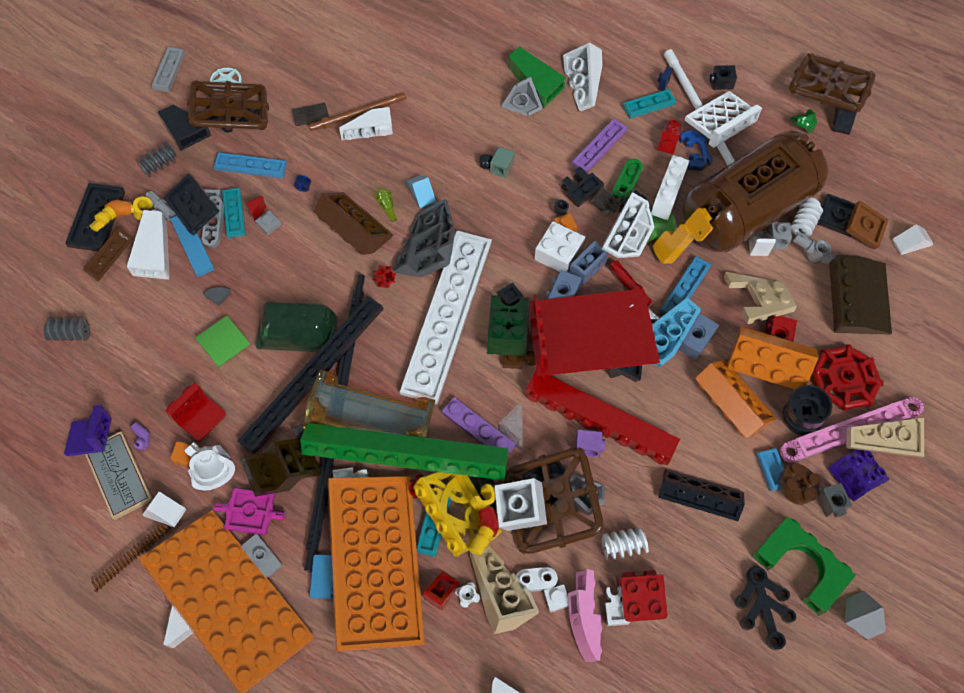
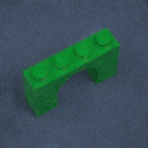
(832, 574)

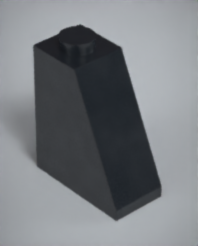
(181, 131)

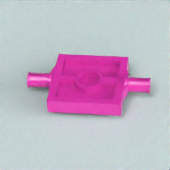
(249, 513)

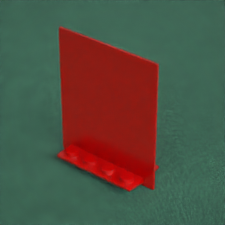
(592, 332)

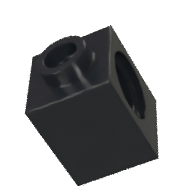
(723, 77)

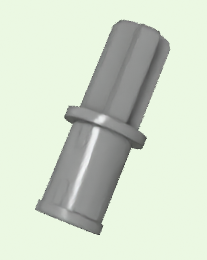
(160, 205)

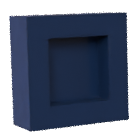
(664, 78)

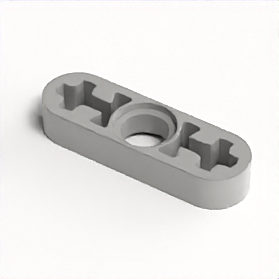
(217, 229)

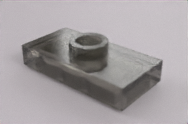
(310, 114)

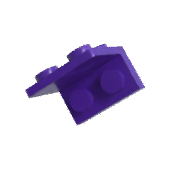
(90, 434)
(858, 473)

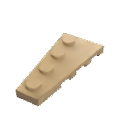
(896, 437)

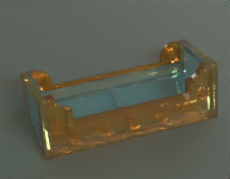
(358, 409)

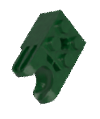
(508, 327)

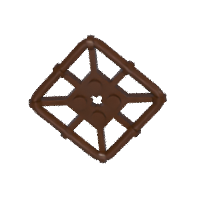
(832, 83)
(227, 104)
(565, 504)

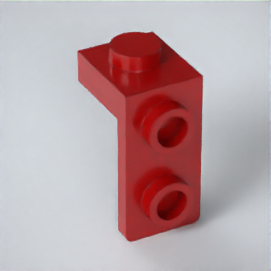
(669, 136)

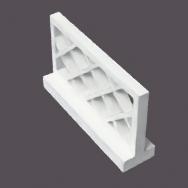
(732, 125)

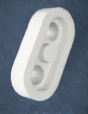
(537, 582)

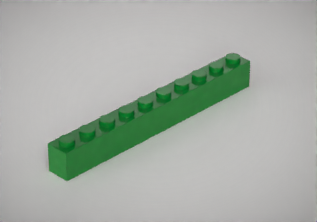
(405, 451)

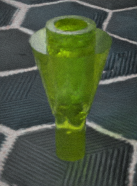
(385, 199)

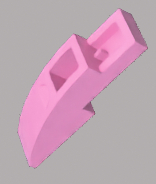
(585, 624)

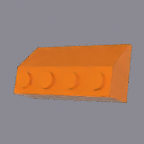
(735, 399)

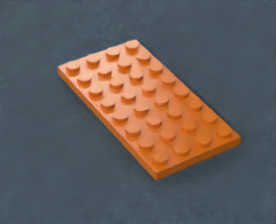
(374, 564)
(226, 601)

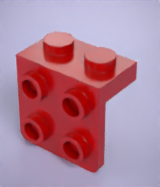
(195, 412)
(643, 596)

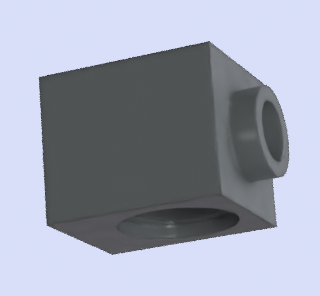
(838, 493)

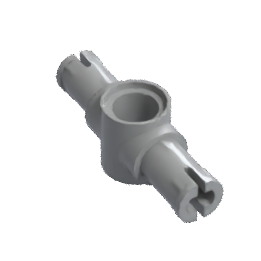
(815, 251)

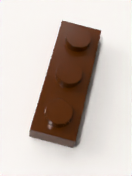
(107, 254)

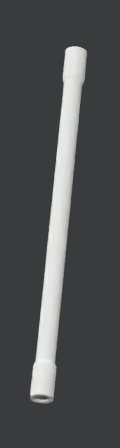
(674, 63)

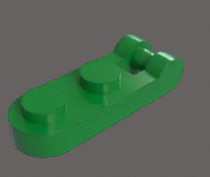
(628, 178)

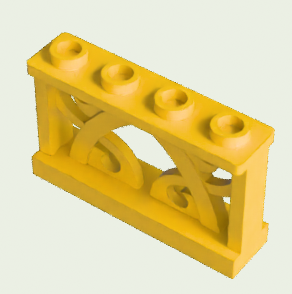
(436, 508)

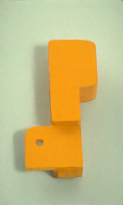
(673, 243)

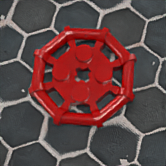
(855, 384)

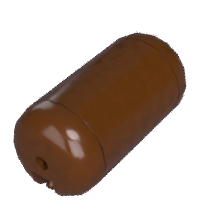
(758, 189)

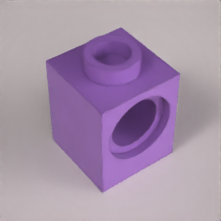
(591, 442)

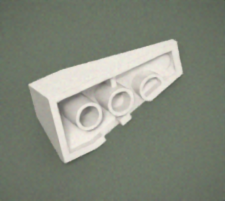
(584, 72)

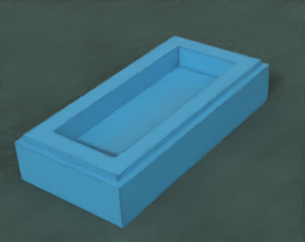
(771, 467)
(321, 577)

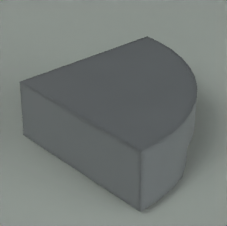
(217, 295)

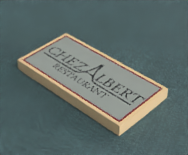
(119, 477)

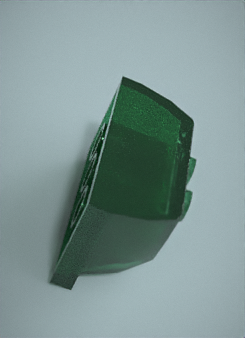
(295, 327)

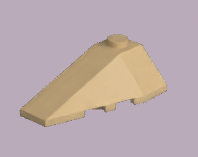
(503, 597)

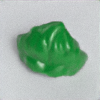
(807, 121)

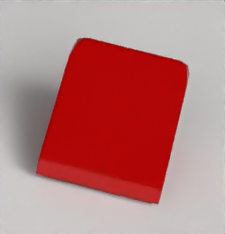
(256, 207)

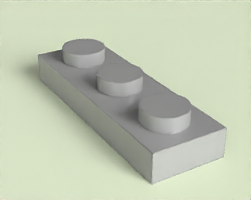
(168, 69)

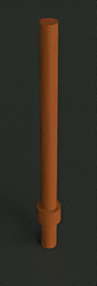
(326, 122)

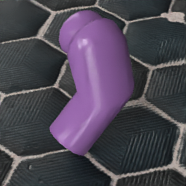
(143, 436)

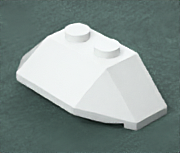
(630, 229)

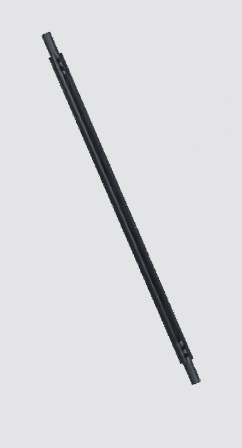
(327, 463)

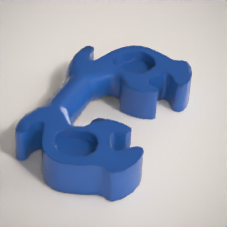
(692, 137)

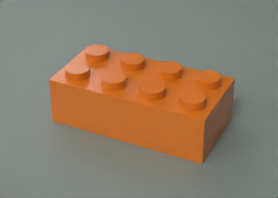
(772, 358)

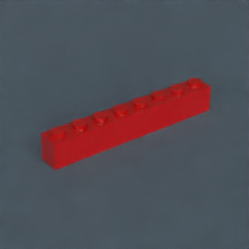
(603, 418)

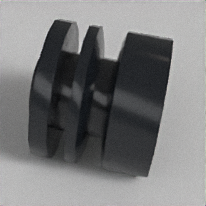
(807, 400)

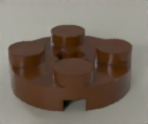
(808, 480)

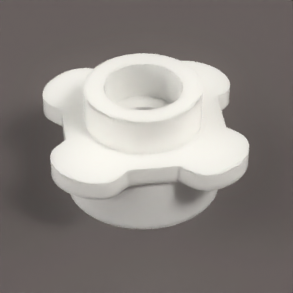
(461, 592)

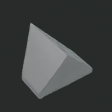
(523, 98)
(583, 503)
(865, 615)

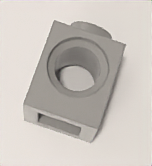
(782, 234)

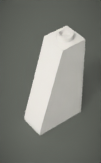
(150, 248)

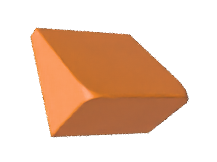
(179, 456)

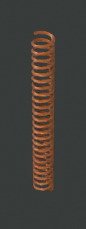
(134, 556)

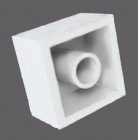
(559, 247)
(520, 504)

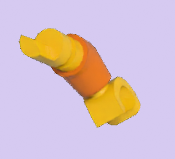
(120, 208)

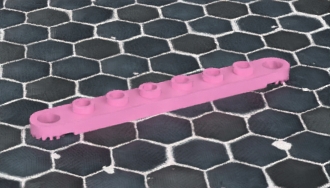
(836, 434)

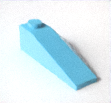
(673, 328)

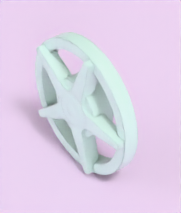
(225, 77)

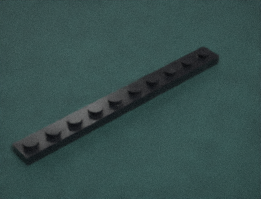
(303, 382)

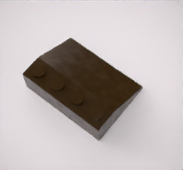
(859, 295)

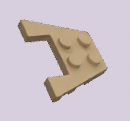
(769, 296)

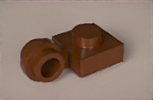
(515, 362)

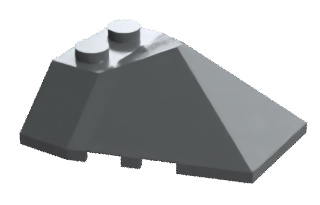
(429, 242)

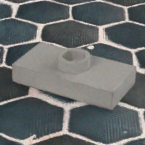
(261, 556)

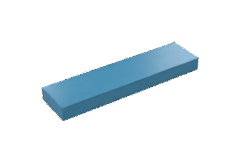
(250, 165)
(193, 248)
(687, 284)

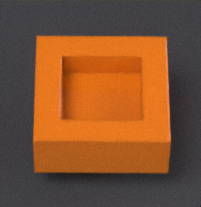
(567, 221)

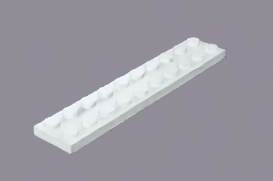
(446, 318)

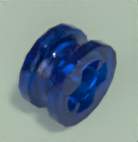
(302, 183)

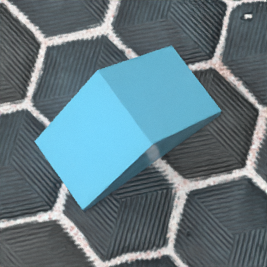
(421, 191)

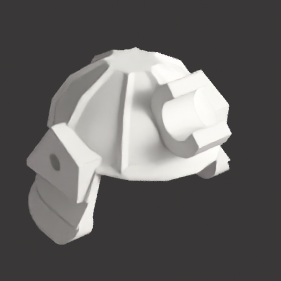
(209, 466)

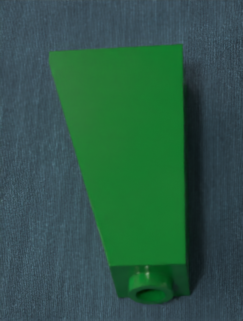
(545, 79)

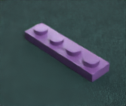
(600, 145)
(475, 425)

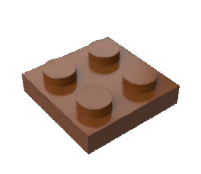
(867, 225)

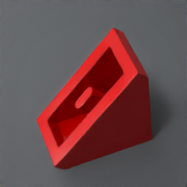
(440, 590)

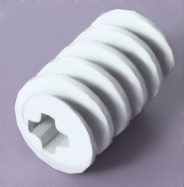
(807, 217)
(624, 542)

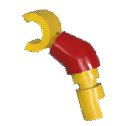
(487, 518)

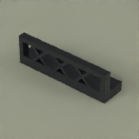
(701, 496)

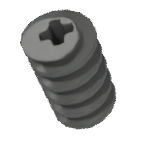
(157, 159)
(66, 330)

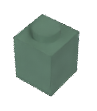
(502, 162)

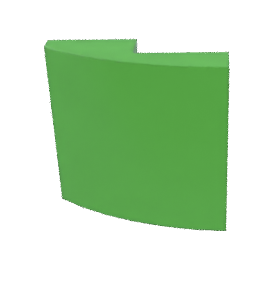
(222, 341)

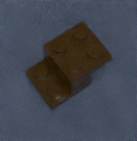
(279, 467)

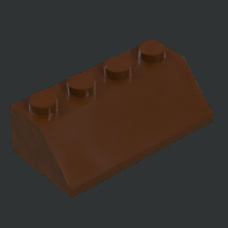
(352, 222)

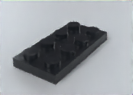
(93, 202)

